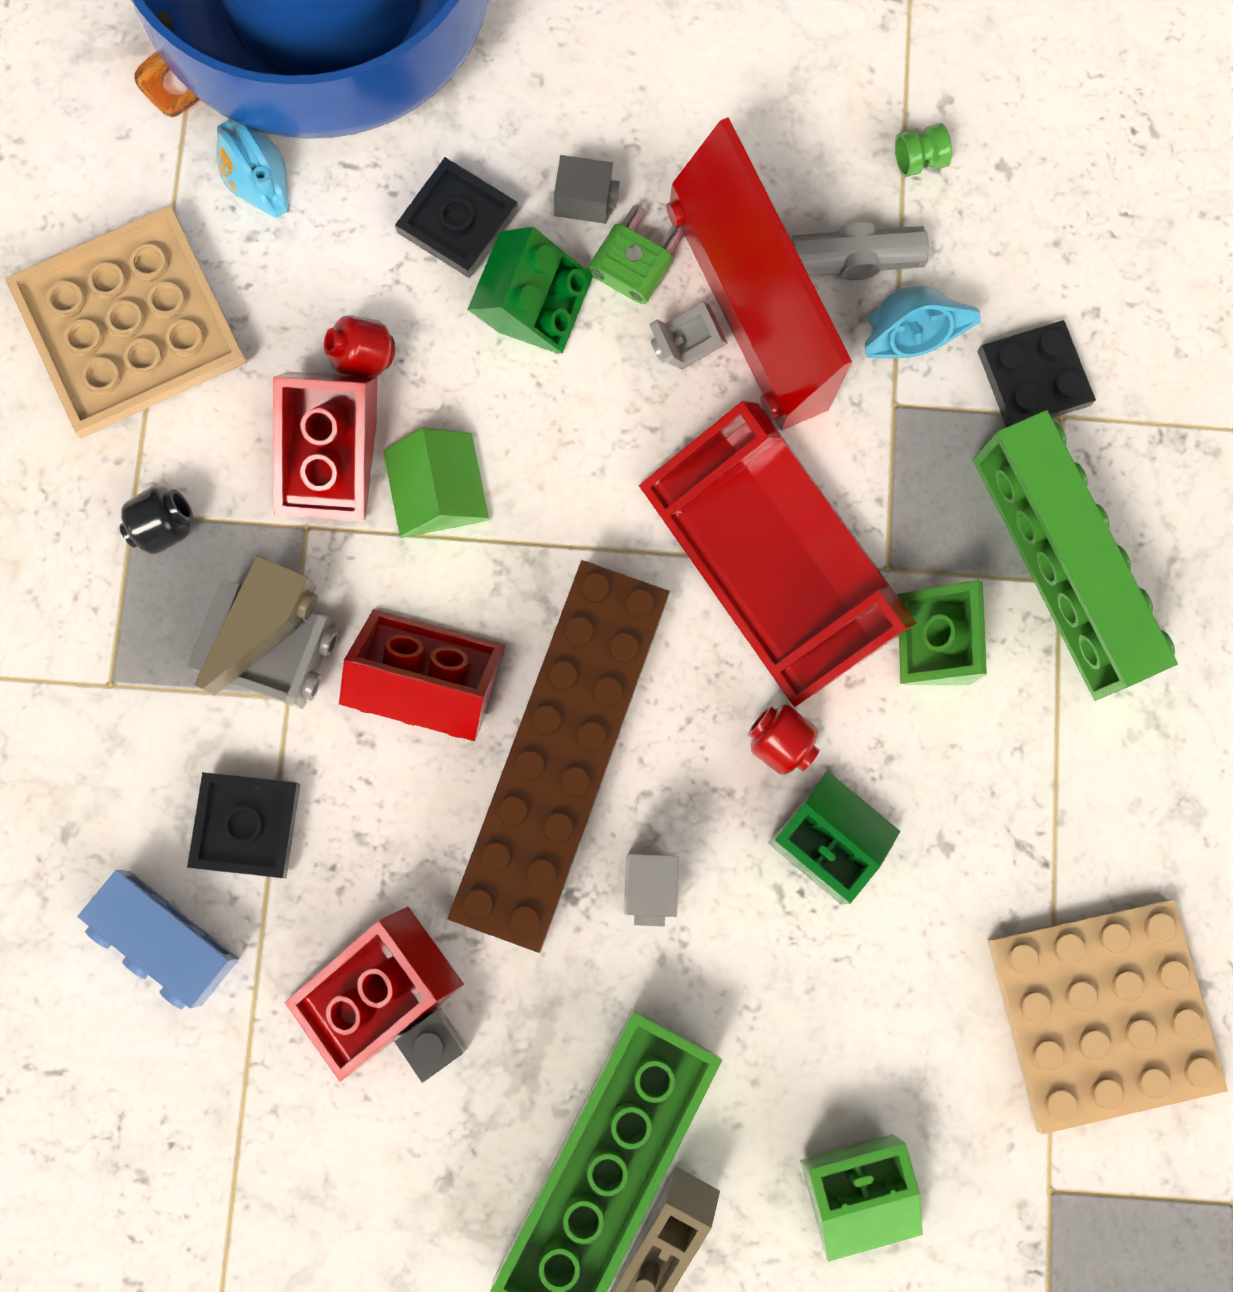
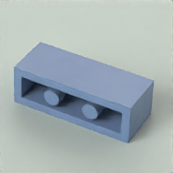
(157, 940)

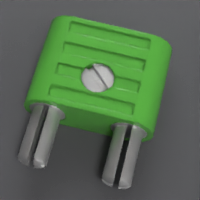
(632, 261)

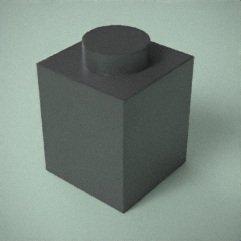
(585, 189)
(431, 1045)

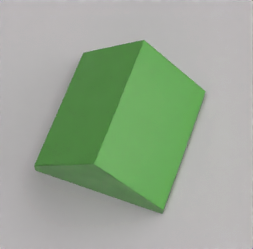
(435, 481)
(948, 637)

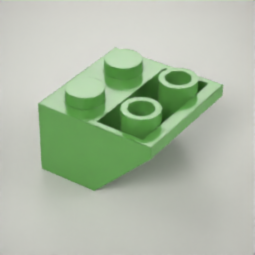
(864, 1196)

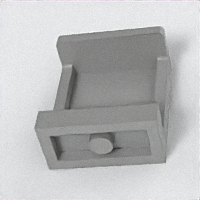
(286, 671)

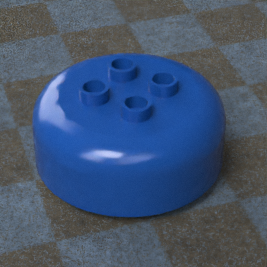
(314, 62)

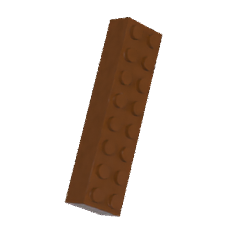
(559, 757)

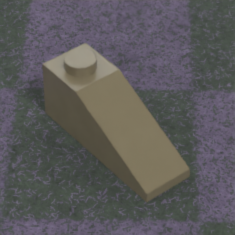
(261, 617)
(669, 1236)

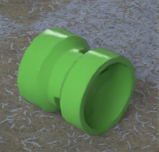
(927, 149)

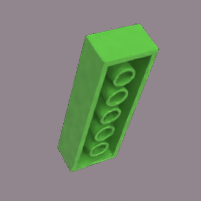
(1073, 556)
(610, 1162)

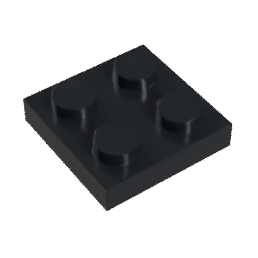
(456, 217)
(1036, 373)
(244, 825)

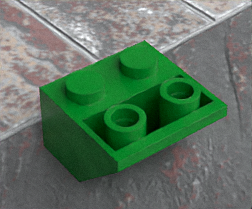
(530, 289)
(835, 839)

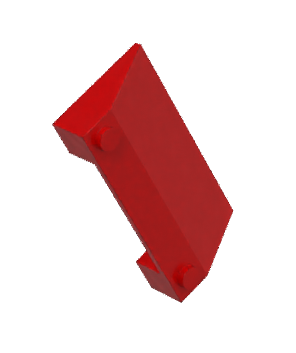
(758, 280)
(776, 553)

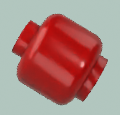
(359, 346)
(784, 739)

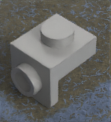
(687, 337)

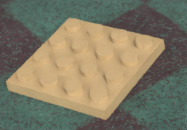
(125, 321)
(1107, 1016)

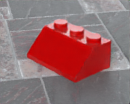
(421, 674)

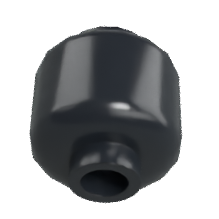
(155, 519)

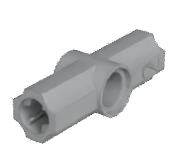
(862, 250)

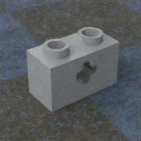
(651, 888)

